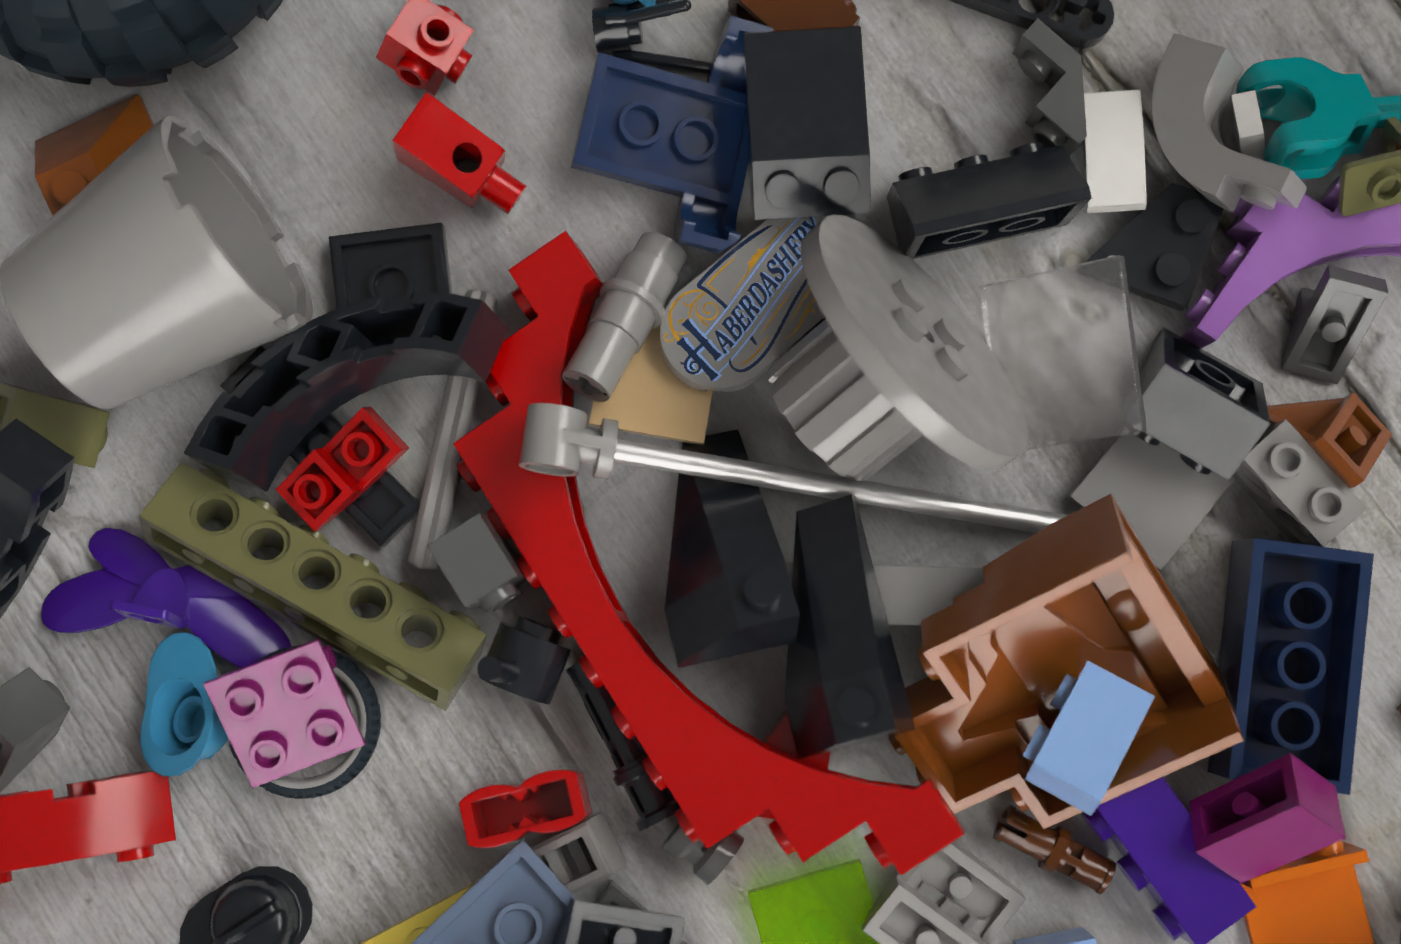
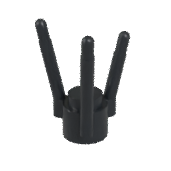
(620, 27)

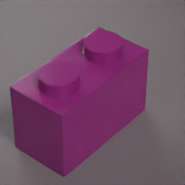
(1266, 819)

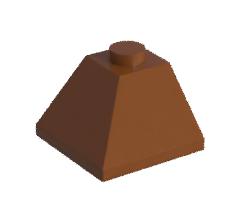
(81, 151)

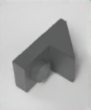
(1331, 323)

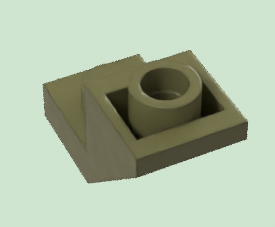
(66, 423)

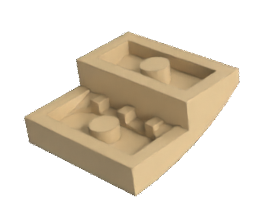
(654, 400)

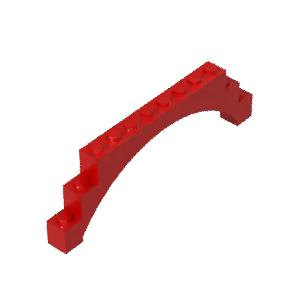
(707, 762)

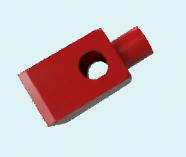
(438, 139)

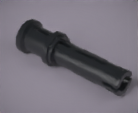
(627, 754)

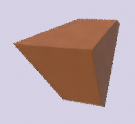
(1339, 431)

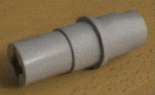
(624, 317)

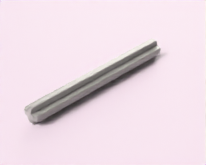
(442, 471)

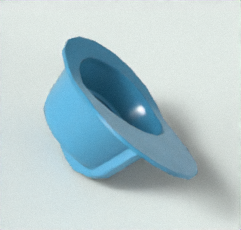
(178, 713)

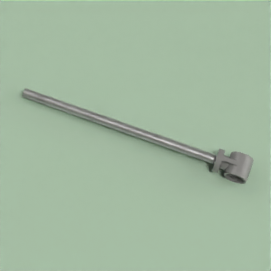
(559, 441)

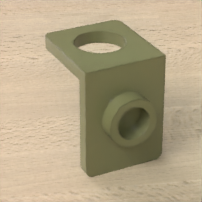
(1373, 180)

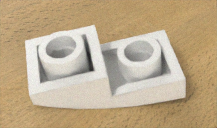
(1115, 151)

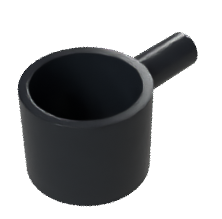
(525, 660)

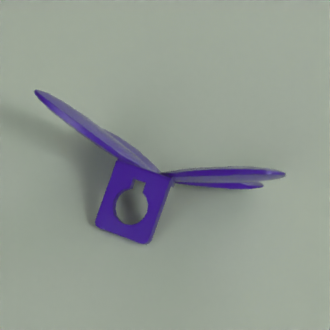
(145, 588)

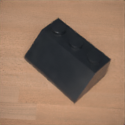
(985, 200)

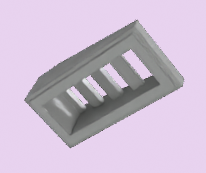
(592, 849)

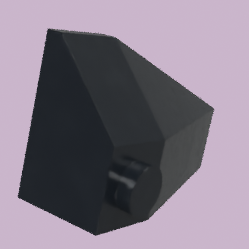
(725, 567)
(844, 664)

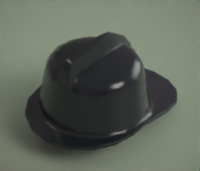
(252, 908)

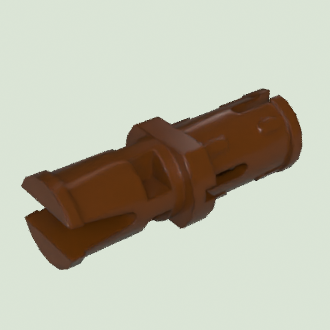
(1055, 850)

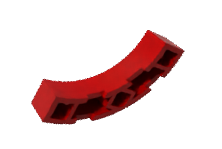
(96, 818)

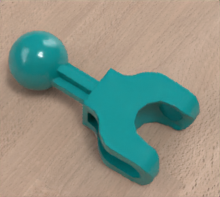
(1320, 113)

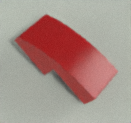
(342, 469)

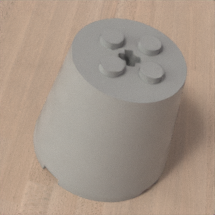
(153, 272)

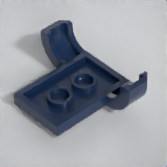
(675, 135)

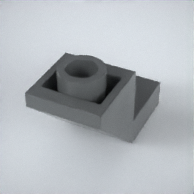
(1061, 112)

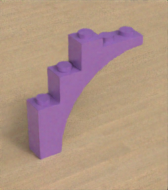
(1282, 243)

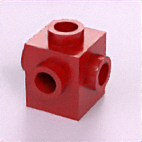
(426, 45)

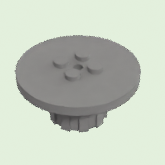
(890, 363)

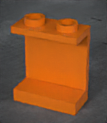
(1310, 900)

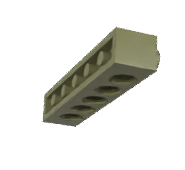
(193, 497)

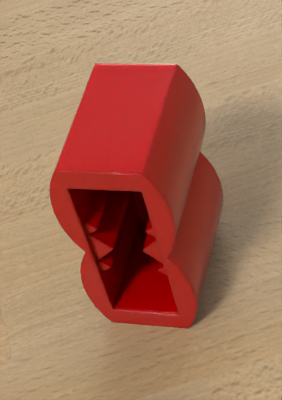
(511, 811)

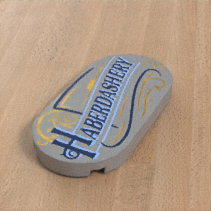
(742, 310)

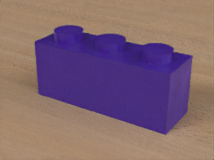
(1160, 854)

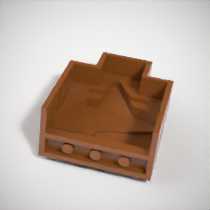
(1041, 613)

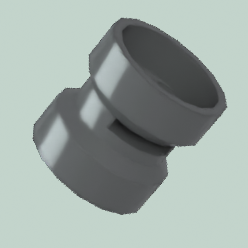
(706, 862)

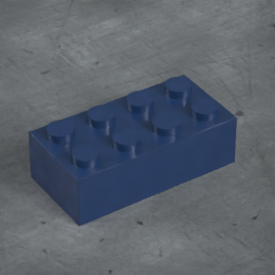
(1294, 655)

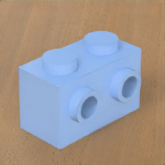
(1088, 737)

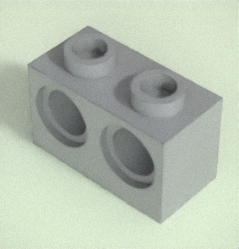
(1297, 487)

